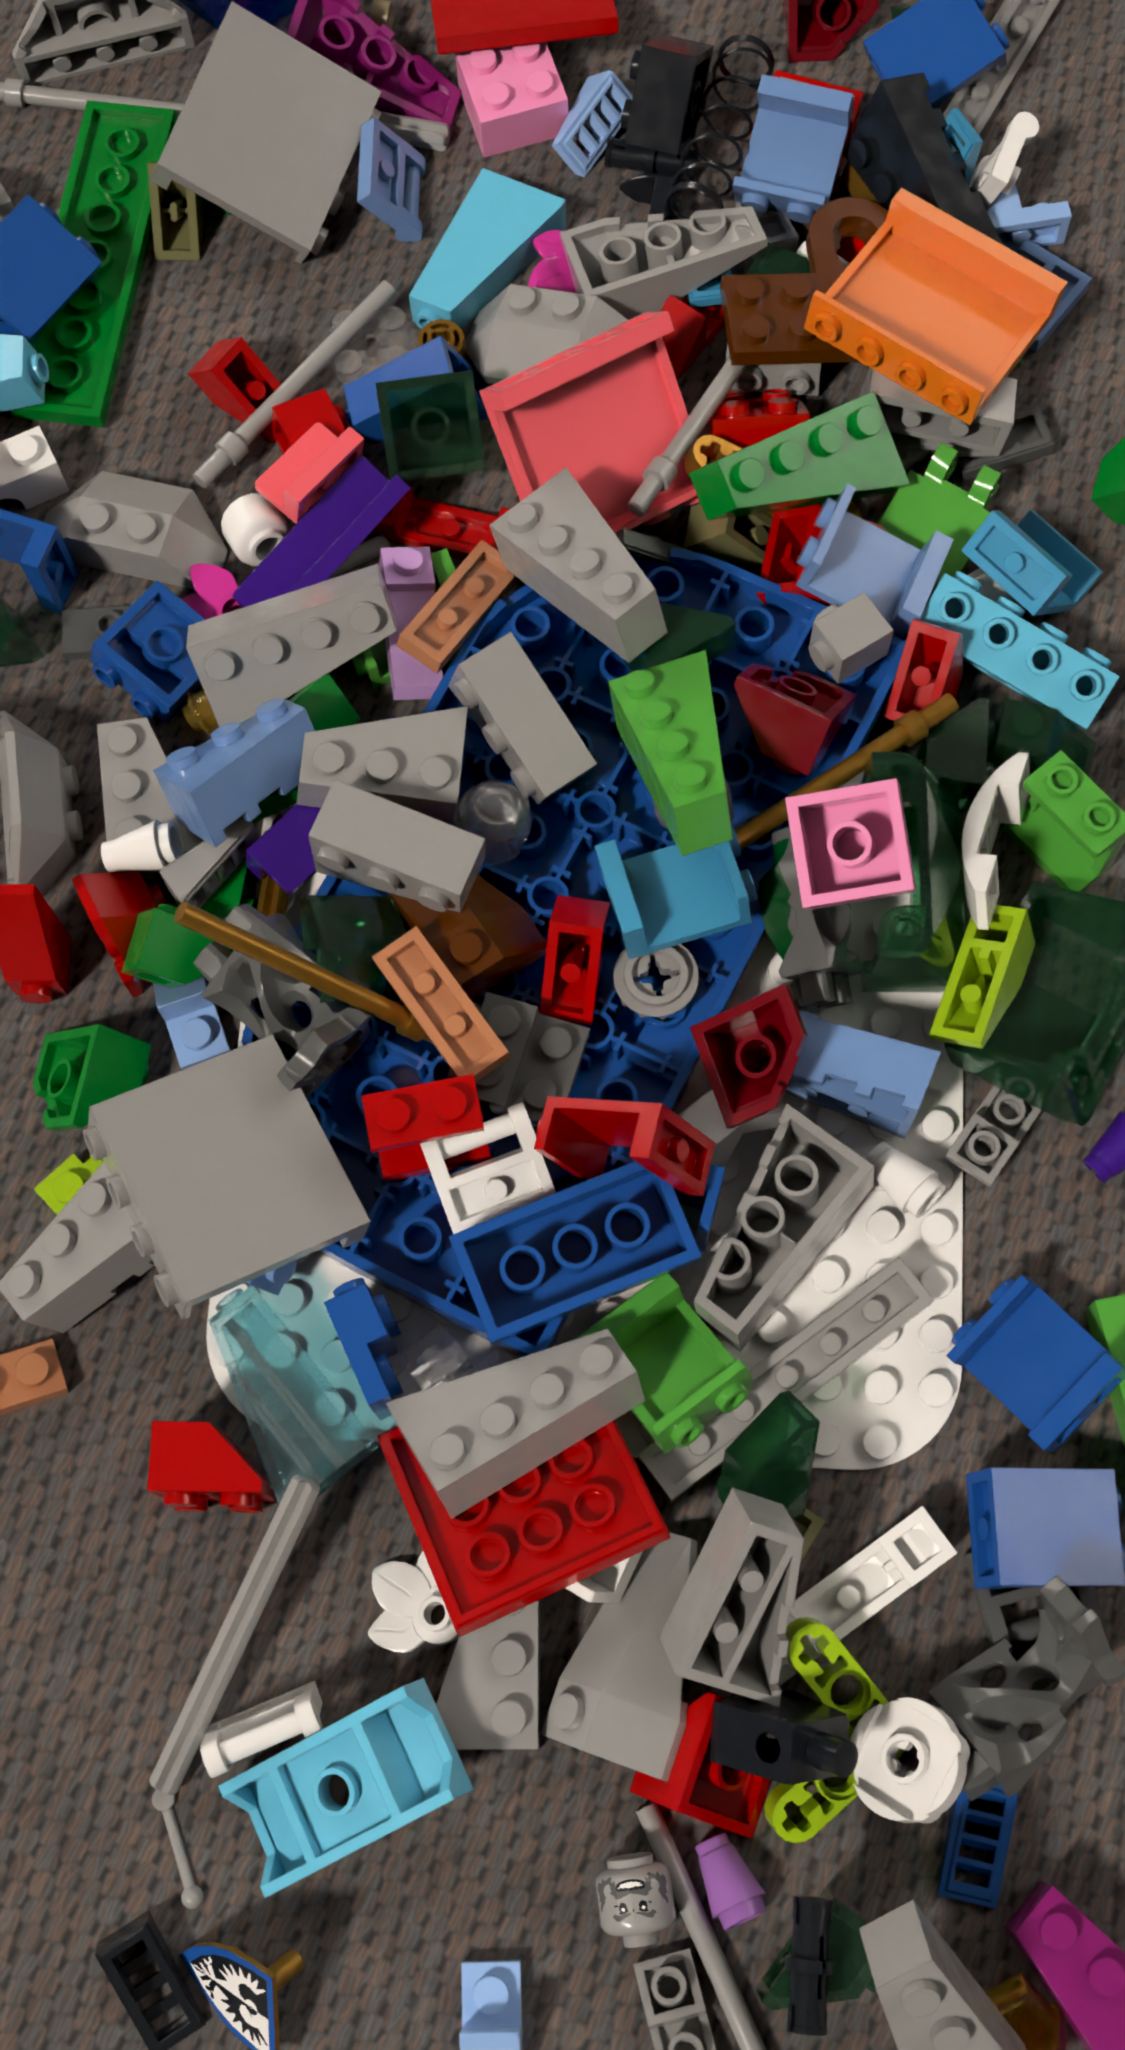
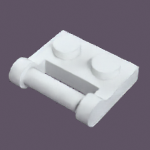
(998, 171)
(492, 1185)
(261, 1728)

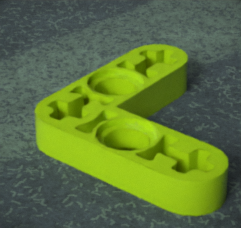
(837, 1798)

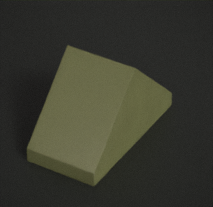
(176, 220)

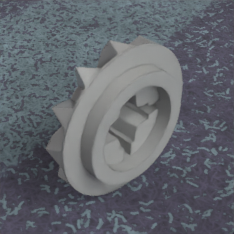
(676, 992)

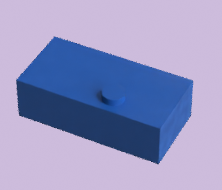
(573, 1249)

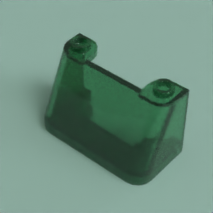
(922, 938)
(1068, 1016)

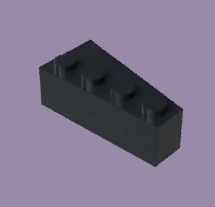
(905, 147)

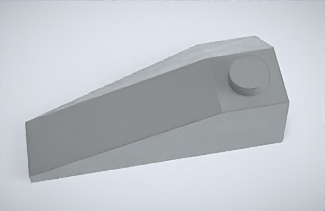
(646, 262)
(619, 1684)

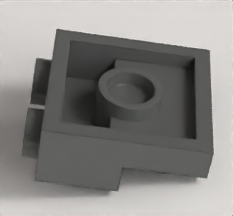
(542, 1059)

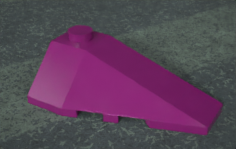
(368, 51)

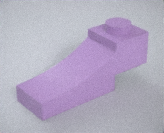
(410, 586)

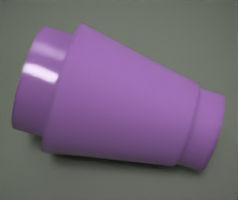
(729, 1883)

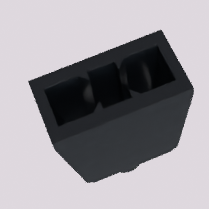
(807, 1745)

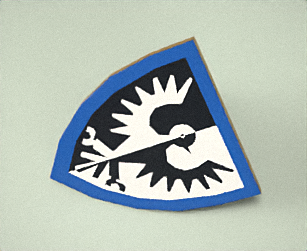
(242, 1989)

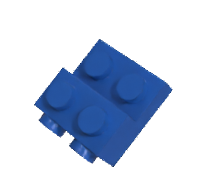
(149, 653)
(366, 1334)

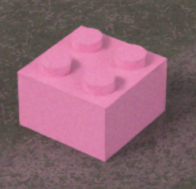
(512, 96)
(851, 844)

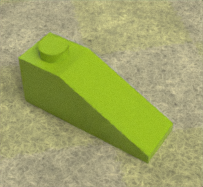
(984, 978)

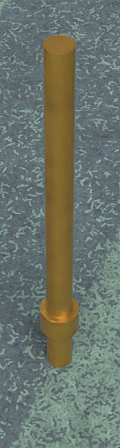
(907, 731)
(299, 969)

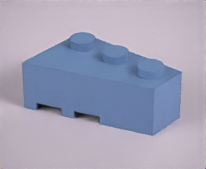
(235, 769)

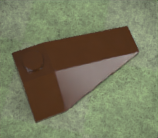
(482, 942)

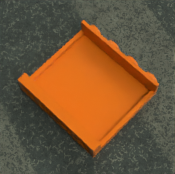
(936, 307)

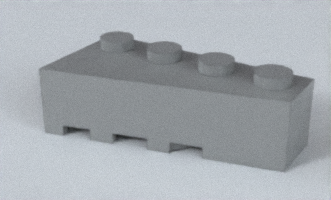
(288, 641)

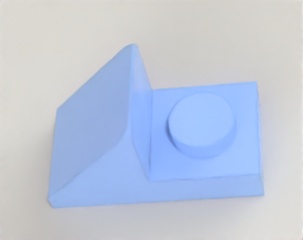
(1040, 223)
(191, 1022)
(491, 2005)

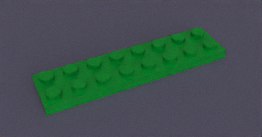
(111, 209)

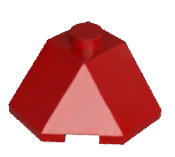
(113, 909)
(702, 1787)

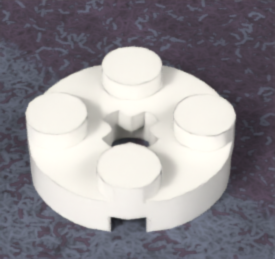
(940, 1752)

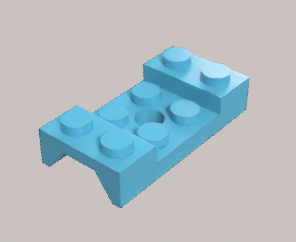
(395, 1769)

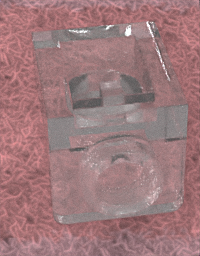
(435, 1359)

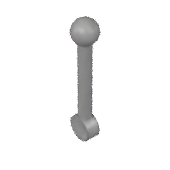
(192, 1895)

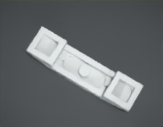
(997, 802)
(871, 1580)

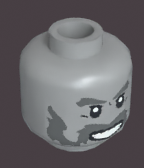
(635, 1898)

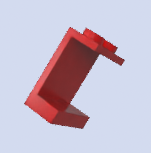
(420, 1114)
(581, 1130)

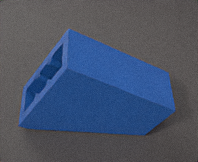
(428, 359)

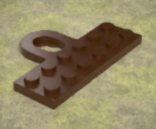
(769, 310)

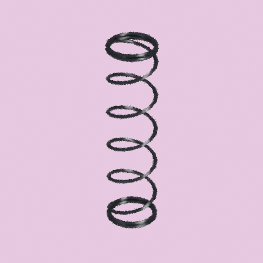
(699, 187)

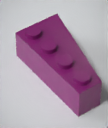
(1074, 1965)

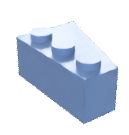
(862, 1074)

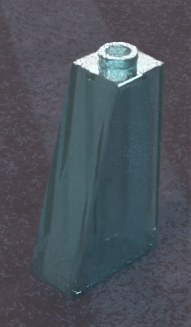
(286, 1399)

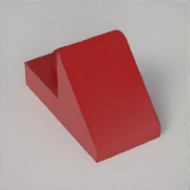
(692, 332)

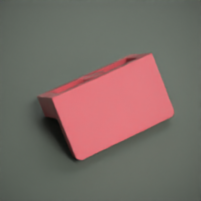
(309, 469)

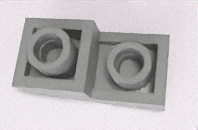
(992, 1135)
(674, 2002)

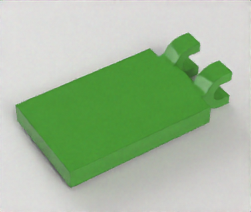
(938, 505)

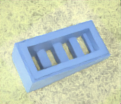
(607, 96)

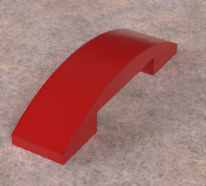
(437, 526)

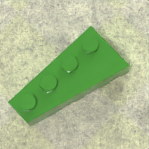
(674, 742)

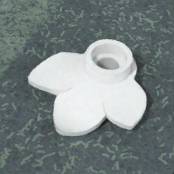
(408, 1600)

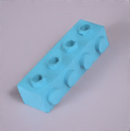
(1018, 653)

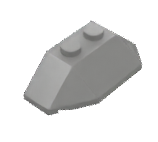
(93, 35)
(531, 326)
(138, 528)
(36, 806)

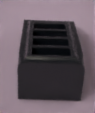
(118, 1975)

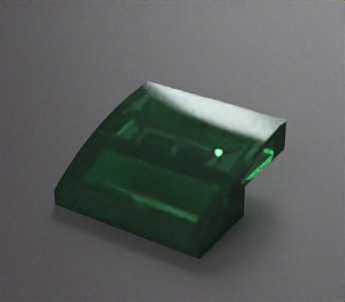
(347, 936)

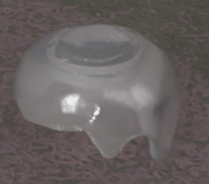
(498, 815)

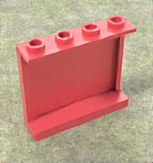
(600, 415)

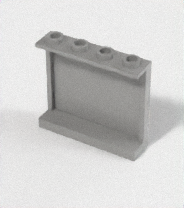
(269, 131)
(223, 1174)

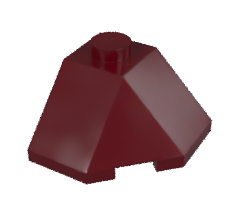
(823, 27)
(792, 715)
(751, 1053)

